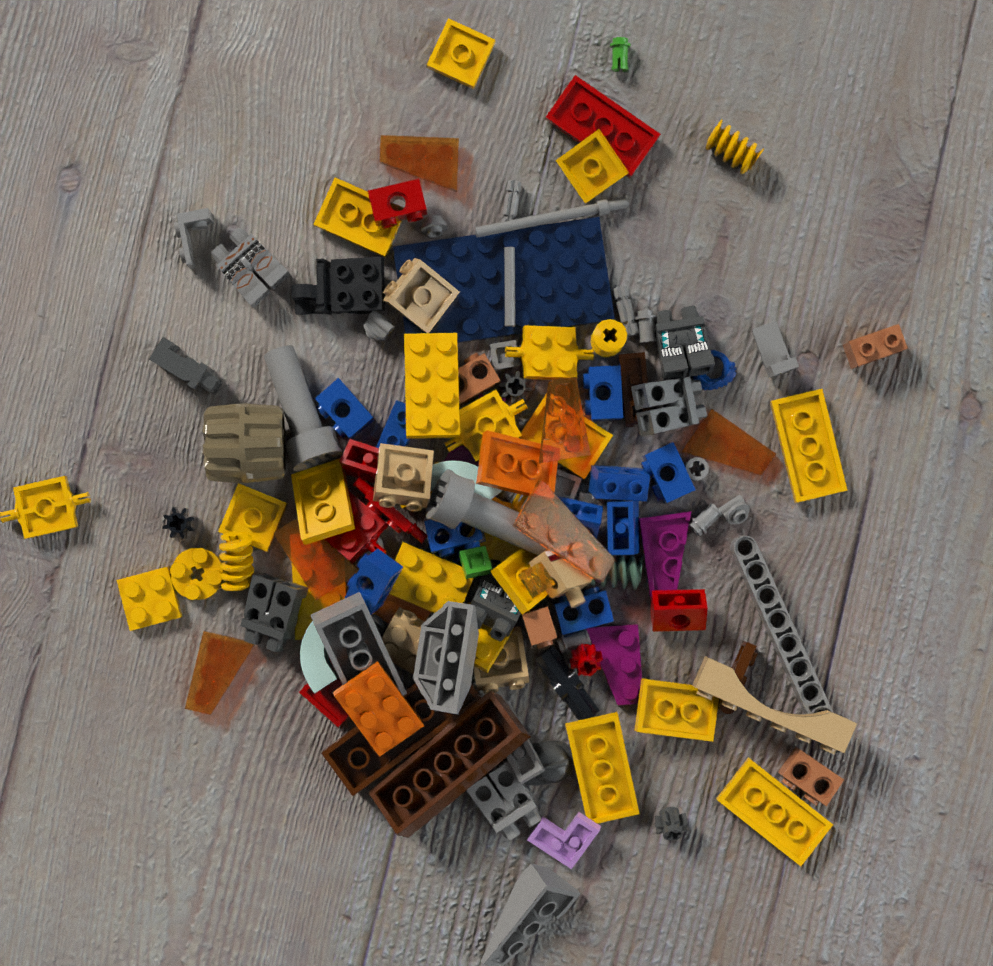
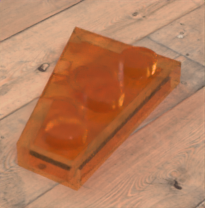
(423, 157)
(564, 424)
(727, 444)
(316, 562)
(215, 669)

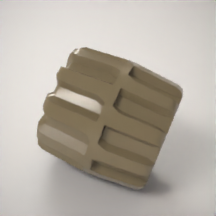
(244, 443)

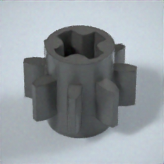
(510, 381)
(671, 823)

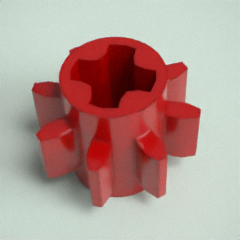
(586, 659)

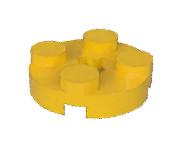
(182, 570)

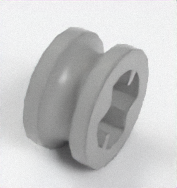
(703, 473)

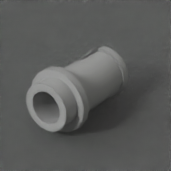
(646, 326)
(705, 519)
(572, 641)

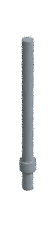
(600, 208)

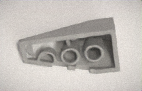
(532, 903)

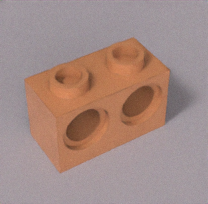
(875, 346)
(475, 386)
(539, 626)
(812, 773)

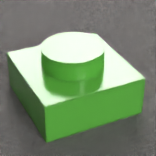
(475, 562)

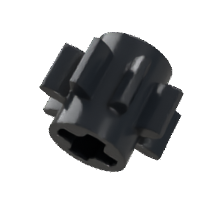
(171, 519)

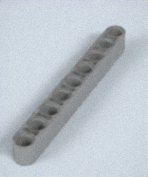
(786, 629)

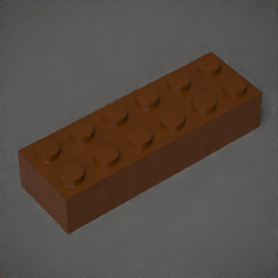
(358, 762)
(449, 764)

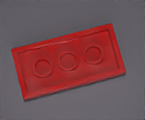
(585, 110)

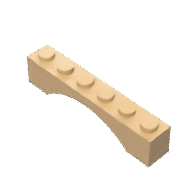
(824, 726)

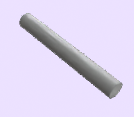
(509, 274)

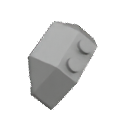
(447, 656)

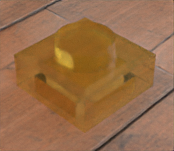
(536, 579)

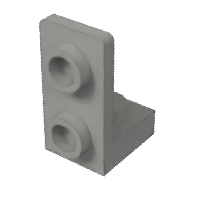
(197, 221)
(773, 350)

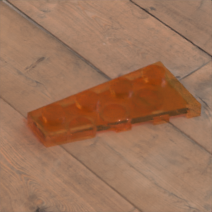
(560, 531)

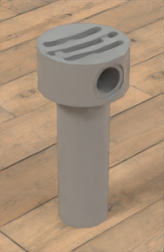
(310, 441)
(456, 502)

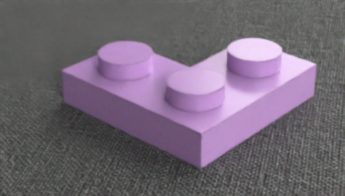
(565, 845)

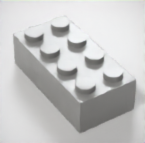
(353, 639)

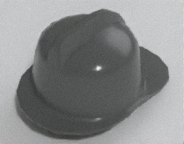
(556, 760)

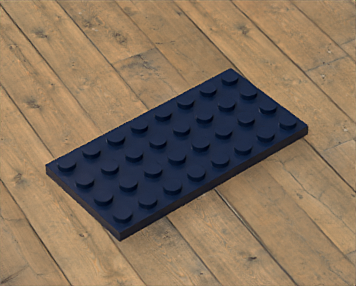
(557, 279)

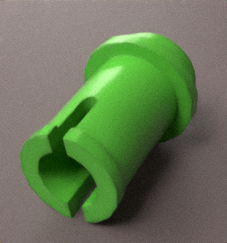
(620, 54)

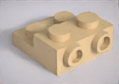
(420, 294)
(403, 477)
(403, 639)
(508, 669)

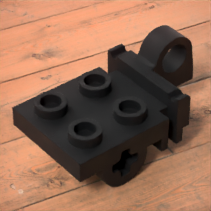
(343, 287)

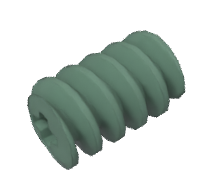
(624, 572)

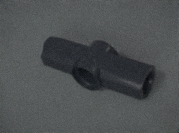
(567, 684)

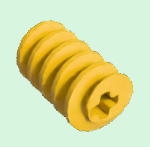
(733, 147)
(604, 329)
(238, 559)

